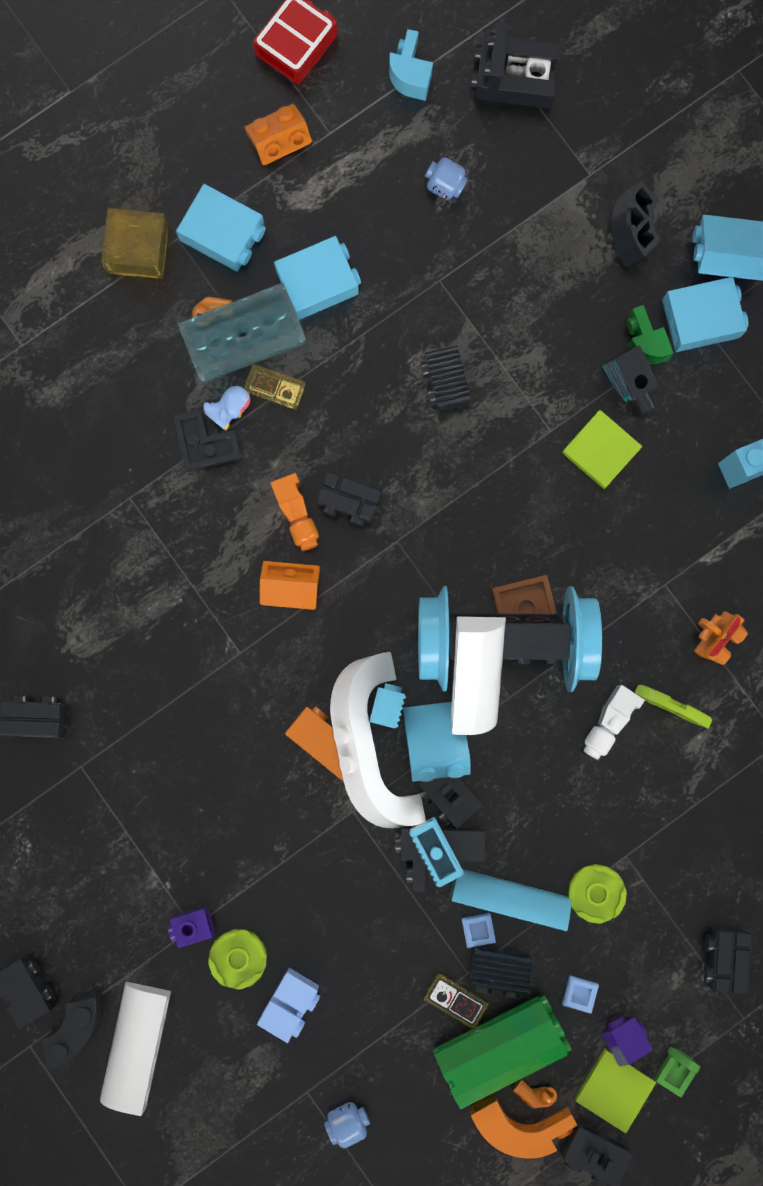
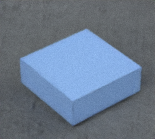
(478, 930)
(580, 994)

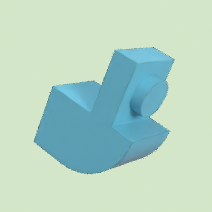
(407, 73)

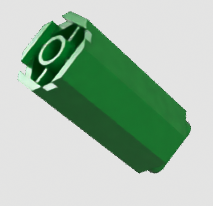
(502, 1051)

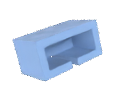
(288, 1005)

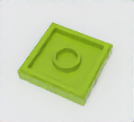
(602, 449)
(615, 1091)

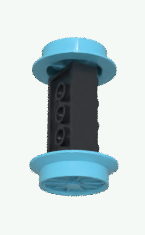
(555, 638)

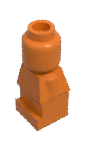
(293, 507)

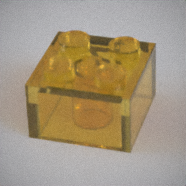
(135, 243)

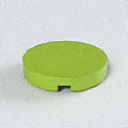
(597, 893)
(237, 959)

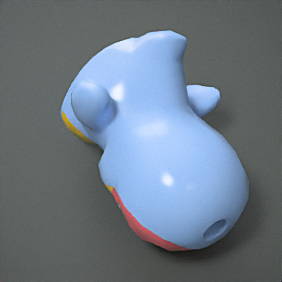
(229, 407)

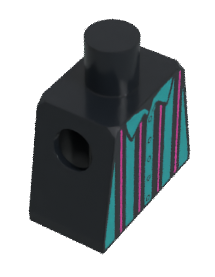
(630, 368)

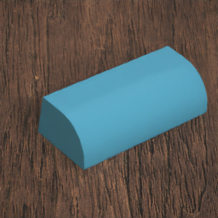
(512, 899)

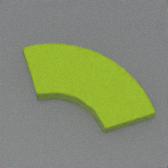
(665, 702)

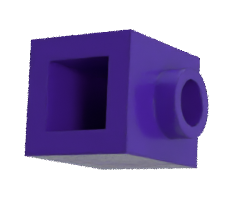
(191, 927)
(626, 1040)

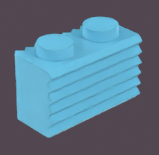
(387, 706)
(436, 852)

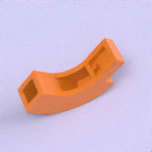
(517, 1138)

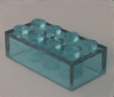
(215, 338)

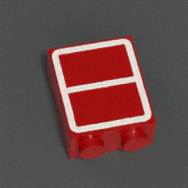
(295, 38)

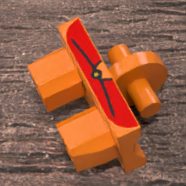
(717, 634)

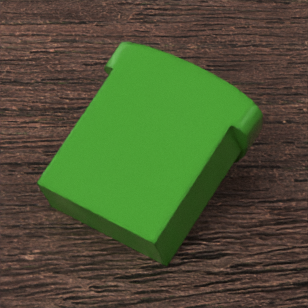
(677, 1071)

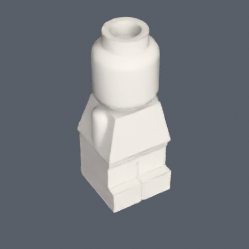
(612, 719)

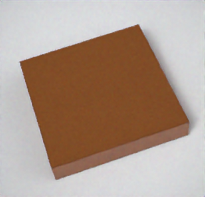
(525, 597)

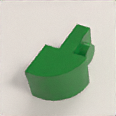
(653, 343)

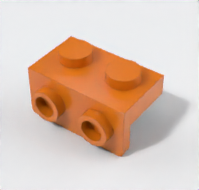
(278, 134)

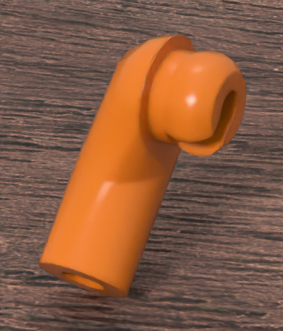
(209, 304)
(535, 1097)

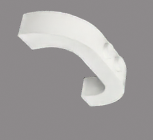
(357, 747)

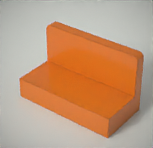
(289, 585)

